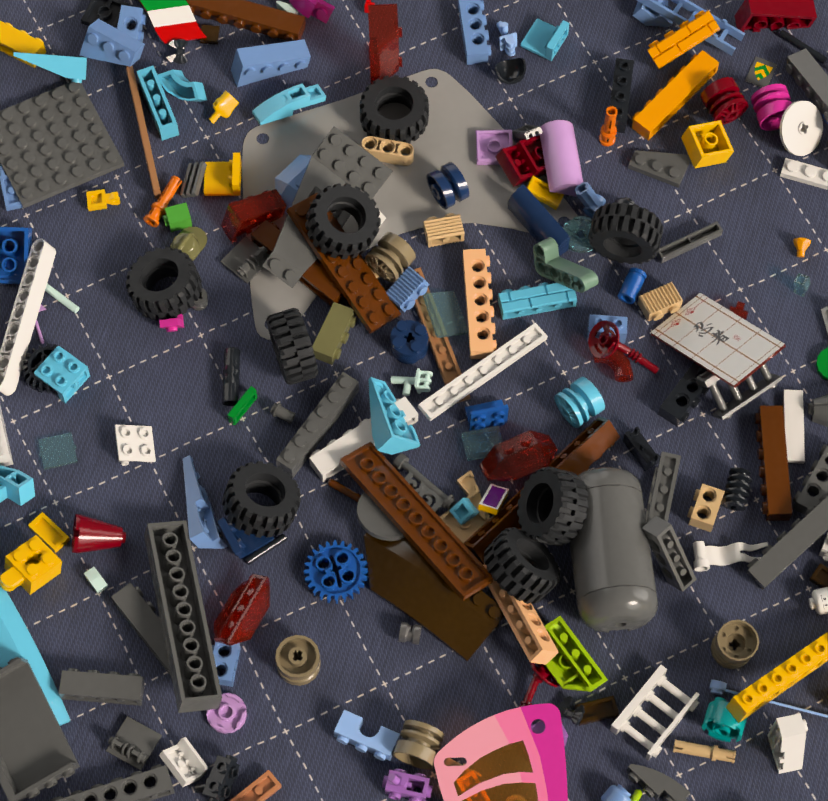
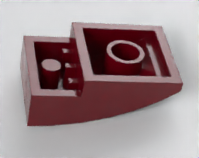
(522, 161)

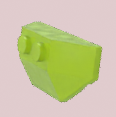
(572, 664)

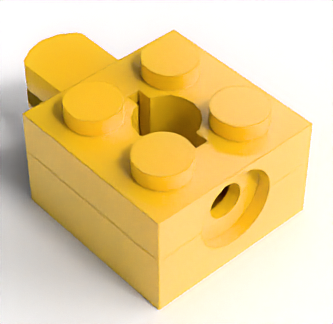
(31, 574)

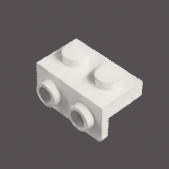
(184, 762)

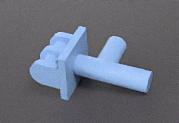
(507, 41)

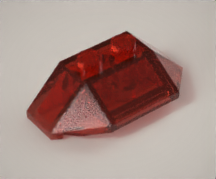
(518, 456)
(243, 611)

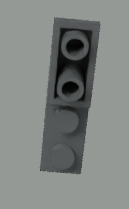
(657, 783)

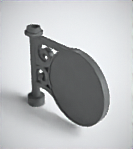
(378, 524)

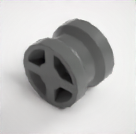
(202, 302)

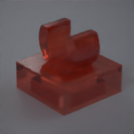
(739, 310)

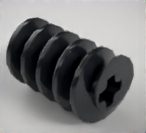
(736, 489)

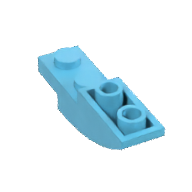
(284, 103)

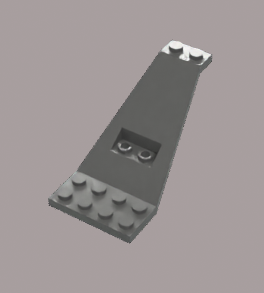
(333, 162)

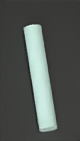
(61, 298)

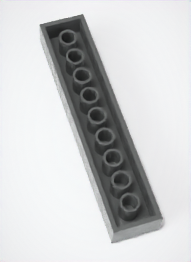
(182, 617)

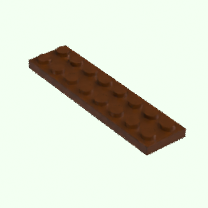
(350, 275)

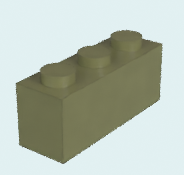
(334, 333)

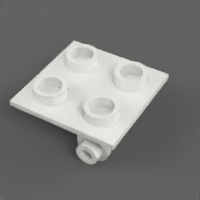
(134, 444)

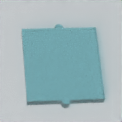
(57, 451)

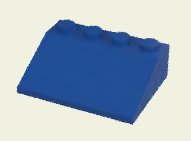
(14, 252)

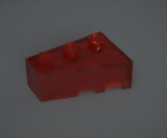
(252, 211)

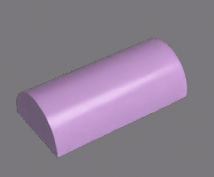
(561, 157)

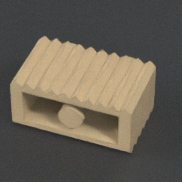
(443, 230)
(660, 301)

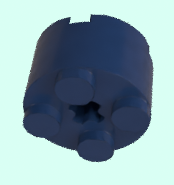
(409, 341)

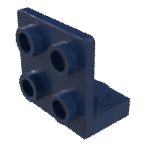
(239, 541)

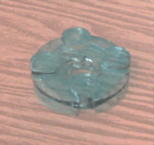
(577, 224)

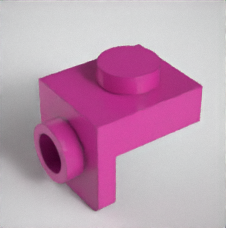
(172, 324)

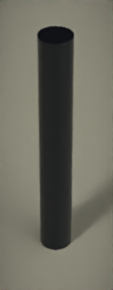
(793, 40)

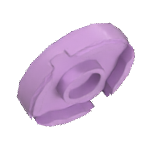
(229, 715)

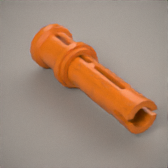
(609, 130)
(158, 207)

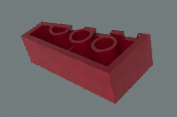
(775, 14)

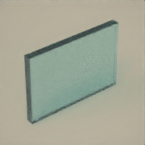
(445, 314)

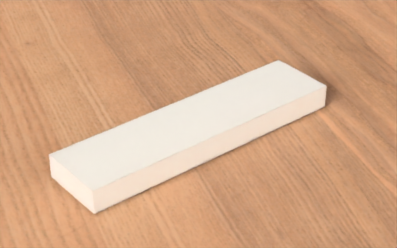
(794, 425)

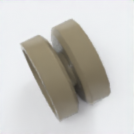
(302, 649)

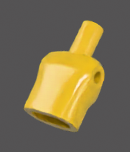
(223, 106)

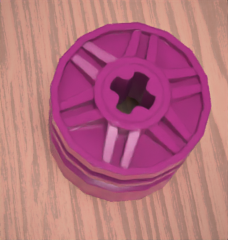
(770, 105)

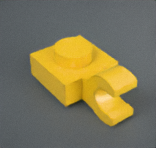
(99, 199)

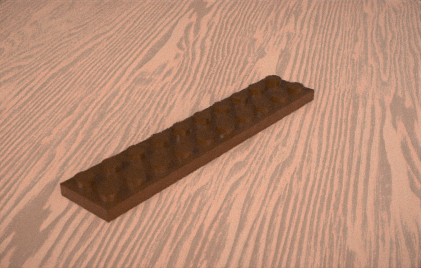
(417, 521)

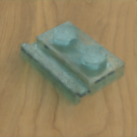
(480, 442)

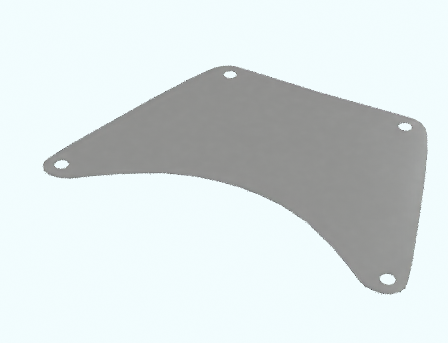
(405, 194)

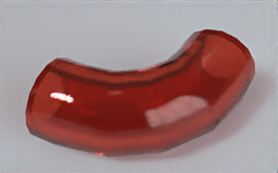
(619, 364)

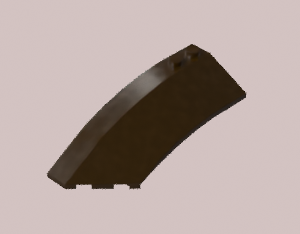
(414, 587)

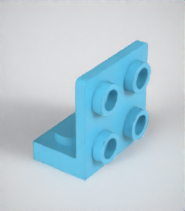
(545, 38)
(63, 373)

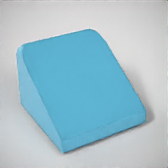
(464, 511)

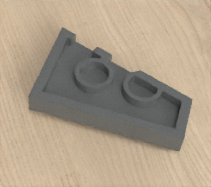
(661, 166)

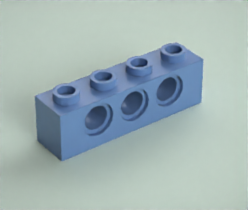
(474, 53)

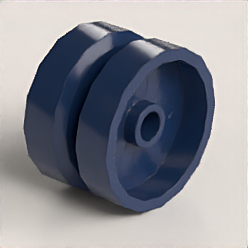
(447, 185)

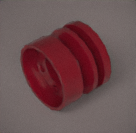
(724, 100)

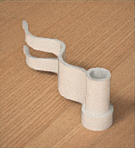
(722, 555)

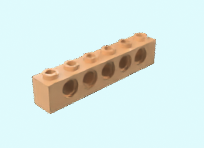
(471, 260)
(525, 625)

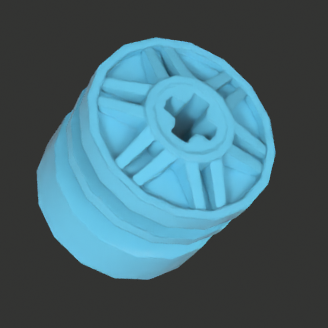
(579, 402)

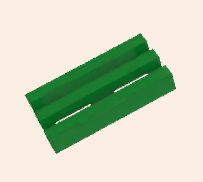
(242, 406)

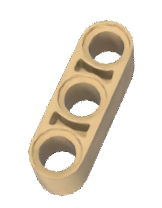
(396, 150)

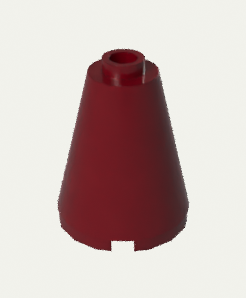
(95, 535)

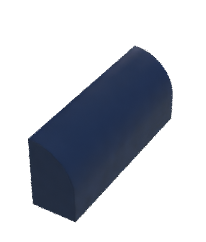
(537, 218)

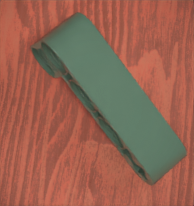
(561, 270)

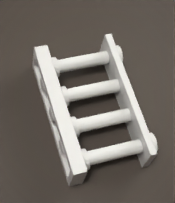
(647, 694)

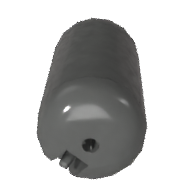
(613, 554)

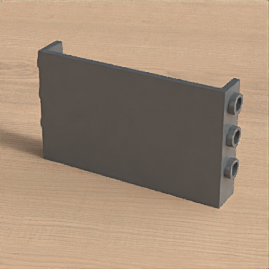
(31, 740)

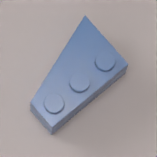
(110, 45)

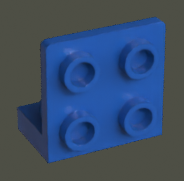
(486, 415)

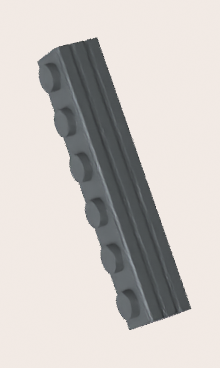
(689, 242)

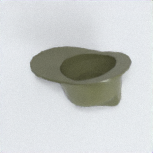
(191, 241)

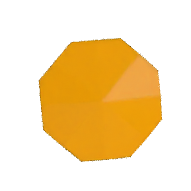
(801, 245)

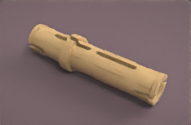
(705, 751)

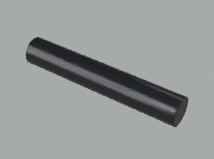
(265, 549)

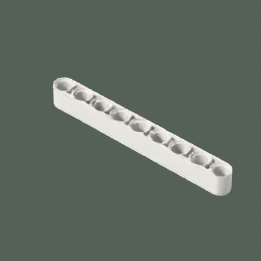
(24, 314)

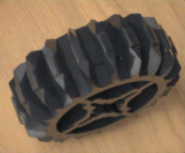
(29, 367)

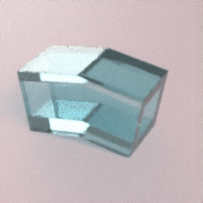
(801, 284)

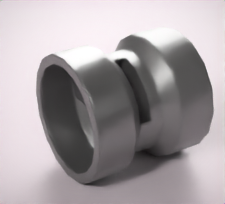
(410, 633)

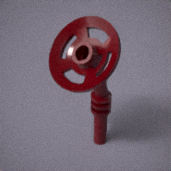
(609, 341)
(540, 674)

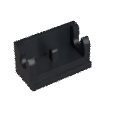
(641, 449)

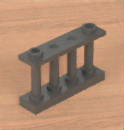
(726, 410)
(663, 487)

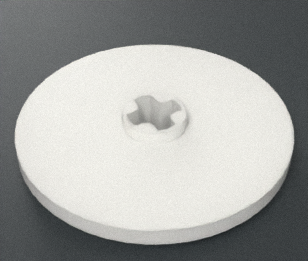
(801, 128)

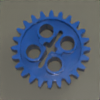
(353, 566)

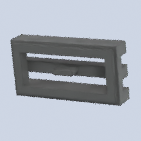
(526, 131)
(193, 178)

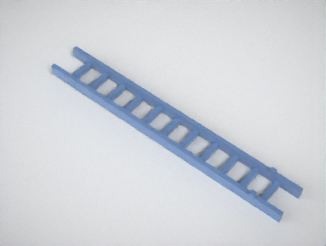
(693, 8)

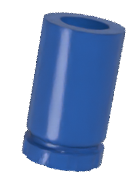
(632, 285)

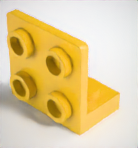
(223, 177)

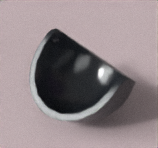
(511, 70)

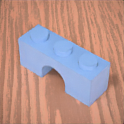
(380, 745)

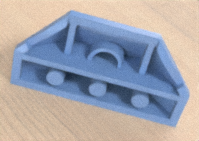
(290, 178)

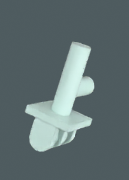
(416, 381)

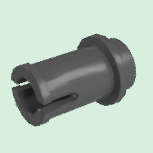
(282, 413)

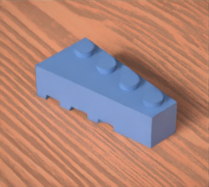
(268, 61)

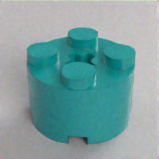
(721, 722)

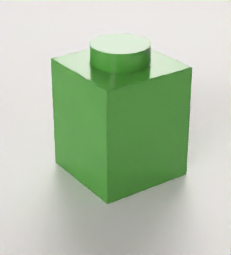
(177, 217)

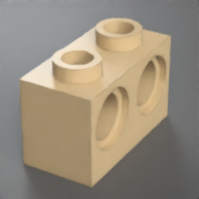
(709, 508)

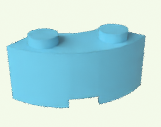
(180, 87)

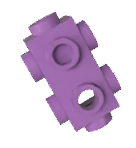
(401, 784)

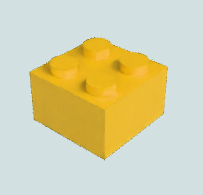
(707, 144)

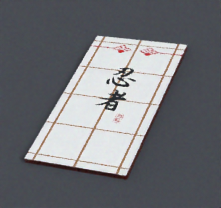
(718, 340)

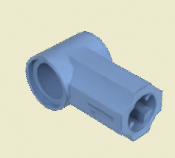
(589, 198)

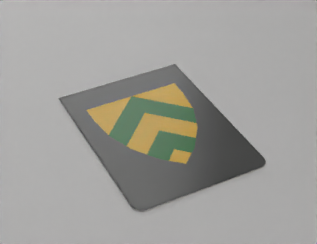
(761, 72)

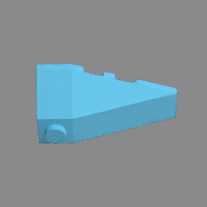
(66, 66)
(388, 424)

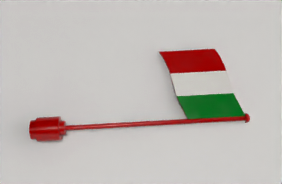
(172, 20)

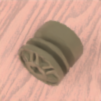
(390, 257)
(743, 638)
(418, 744)

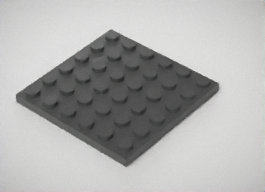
(54, 144)

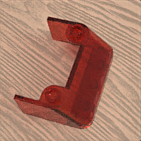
(384, 41)

